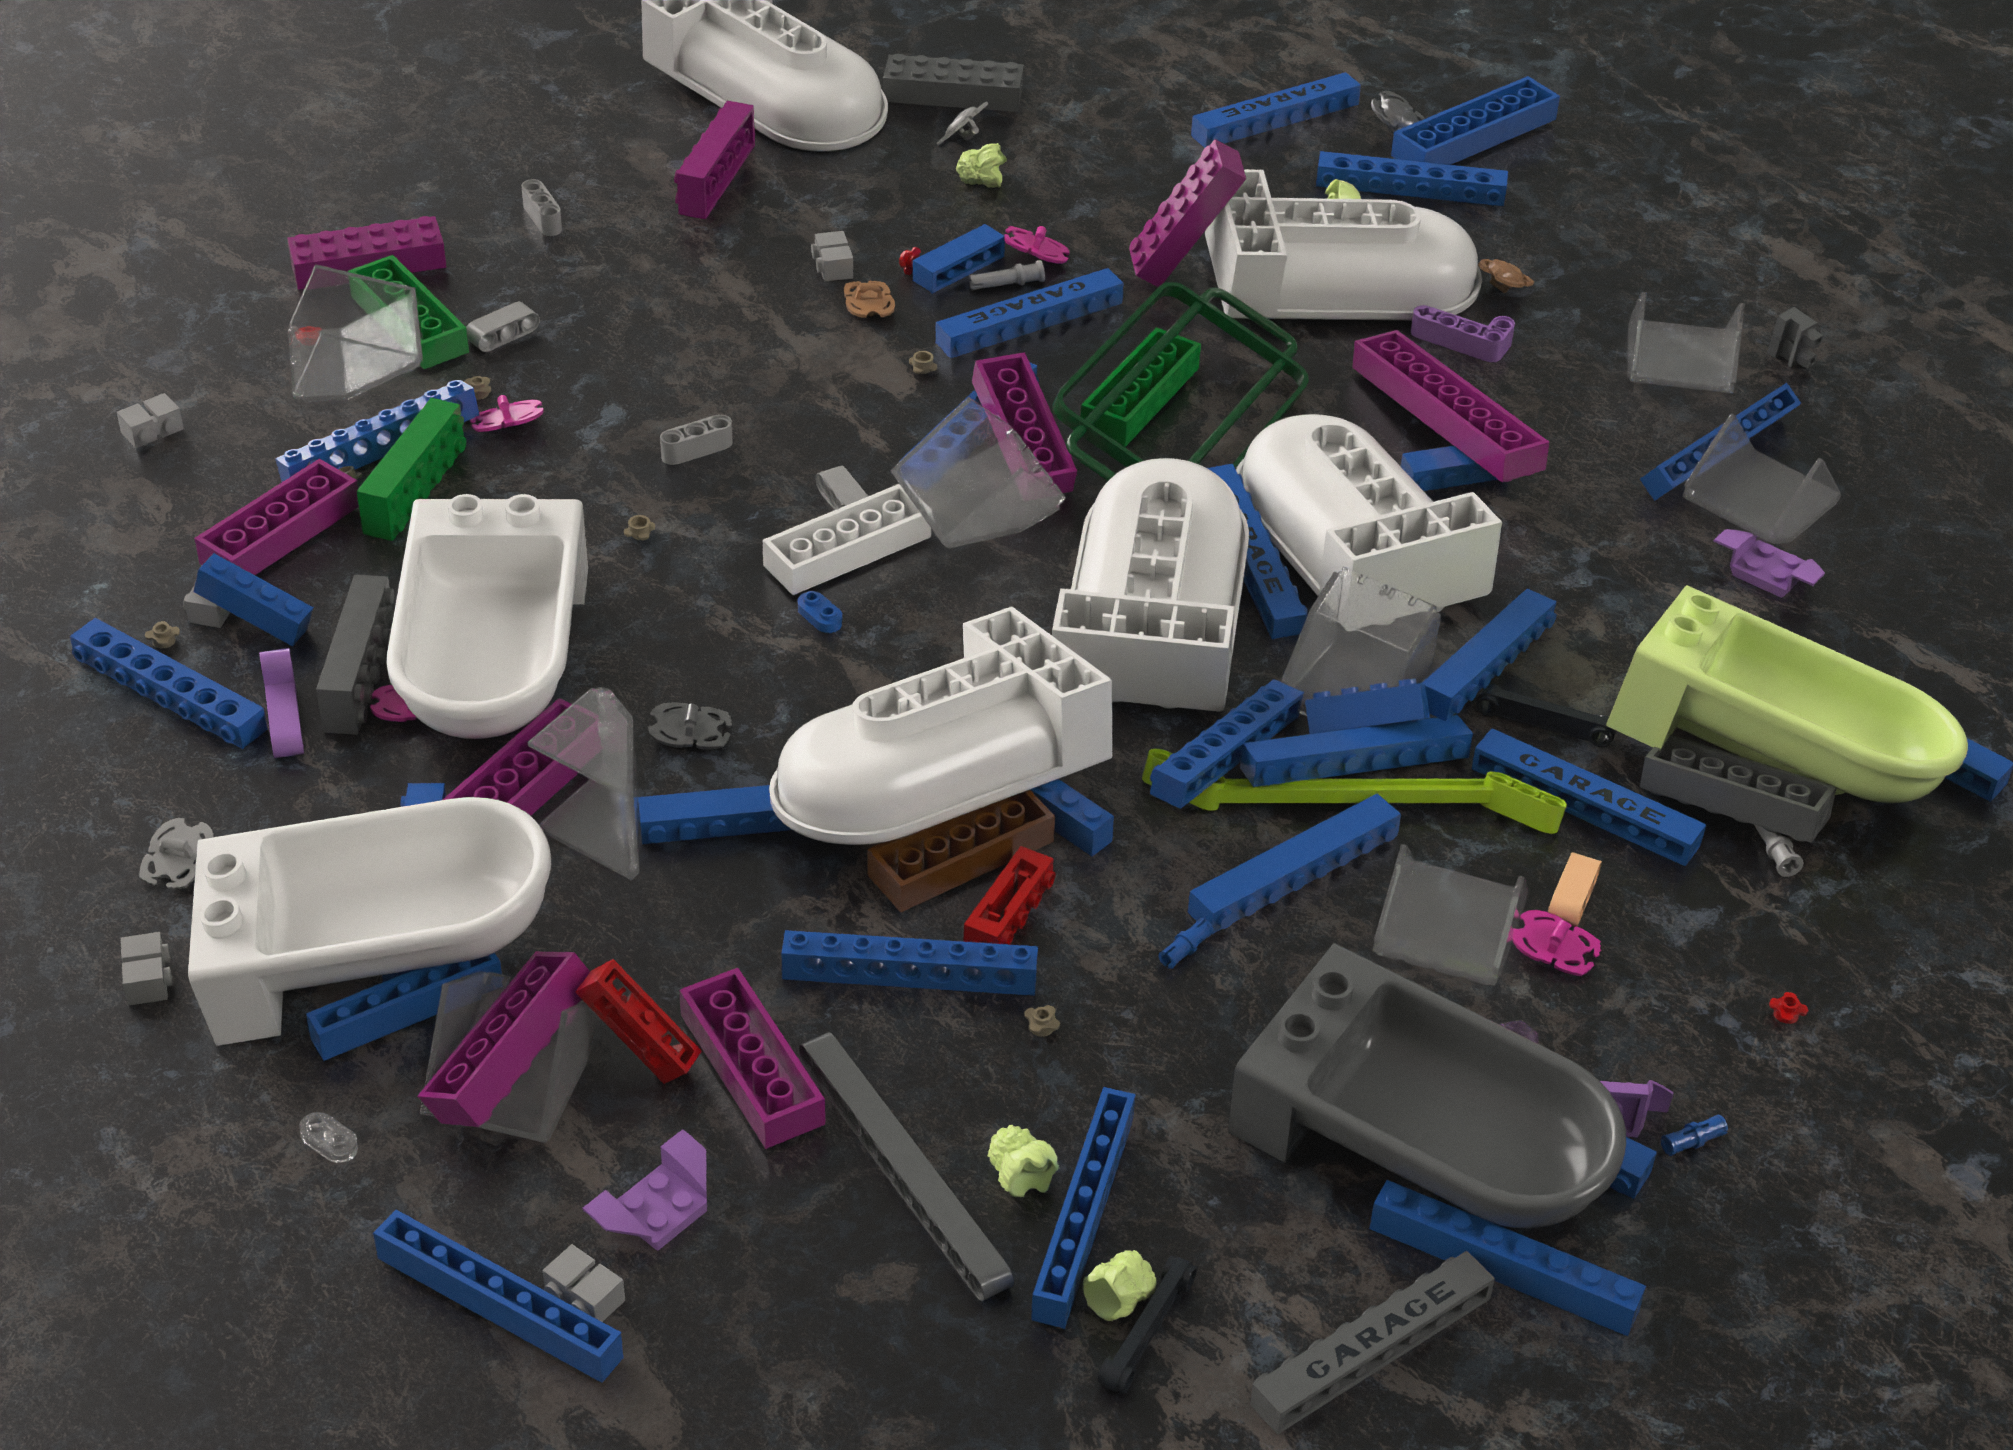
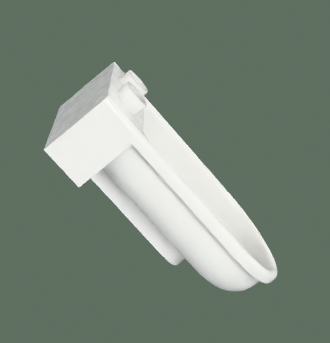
(753, 53)
(1339, 257)
(1347, 503)
(1159, 585)
(486, 610)
(947, 738)
(356, 902)

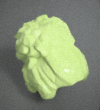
(982, 166)
(1022, 1161)
(1118, 1285)

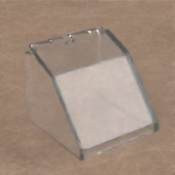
(351, 335)
(1683, 353)
(975, 480)
(1758, 490)
(1362, 638)
(603, 814)
(1448, 920)
(543, 1090)

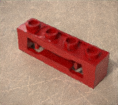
(1034, 875)
(638, 1022)

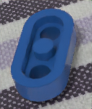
(819, 612)

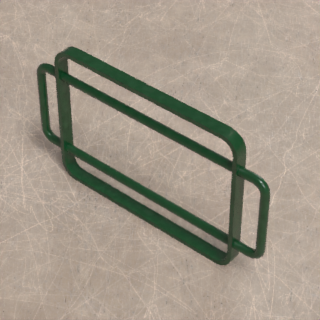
(1200, 305)

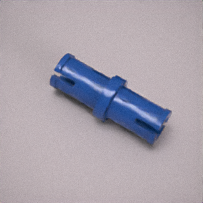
(1186, 943)
(1694, 1135)

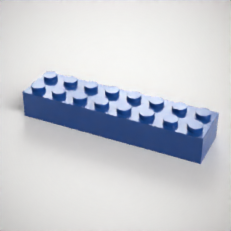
(1477, 124)

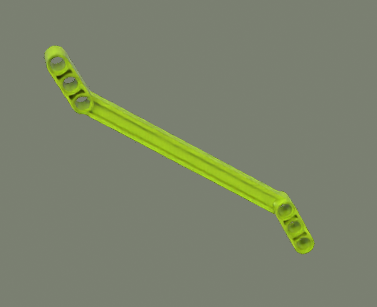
(1494, 792)

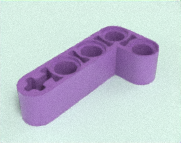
(1462, 334)
(282, 703)

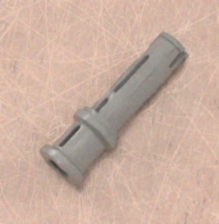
(1019, 274)
(1781, 851)

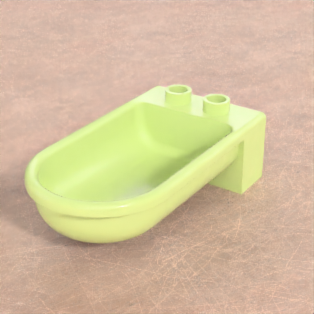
(1785, 703)

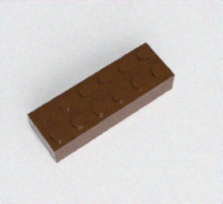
(958, 849)

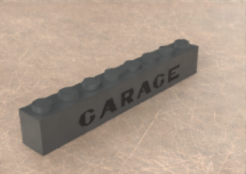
(1371, 1341)

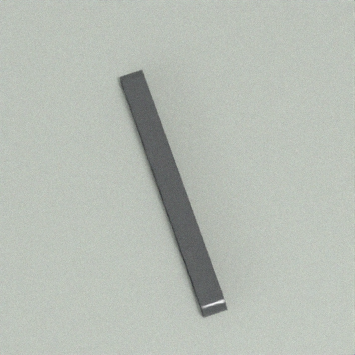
(906, 1167)

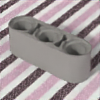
(541, 207)
(502, 326)
(696, 439)
(839, 487)

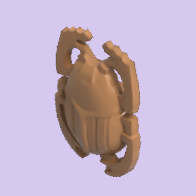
(1504, 273)
(869, 299)

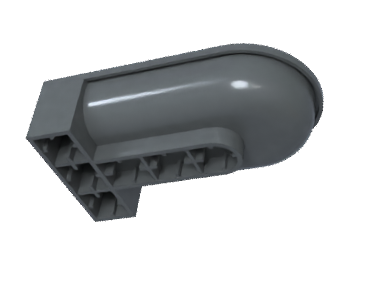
(1429, 1096)

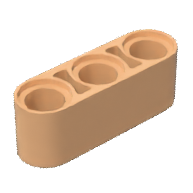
(1575, 888)

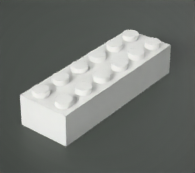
(844, 539)

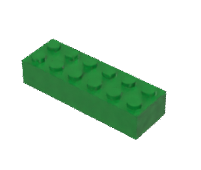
(440, 331)
(1149, 391)
(411, 468)

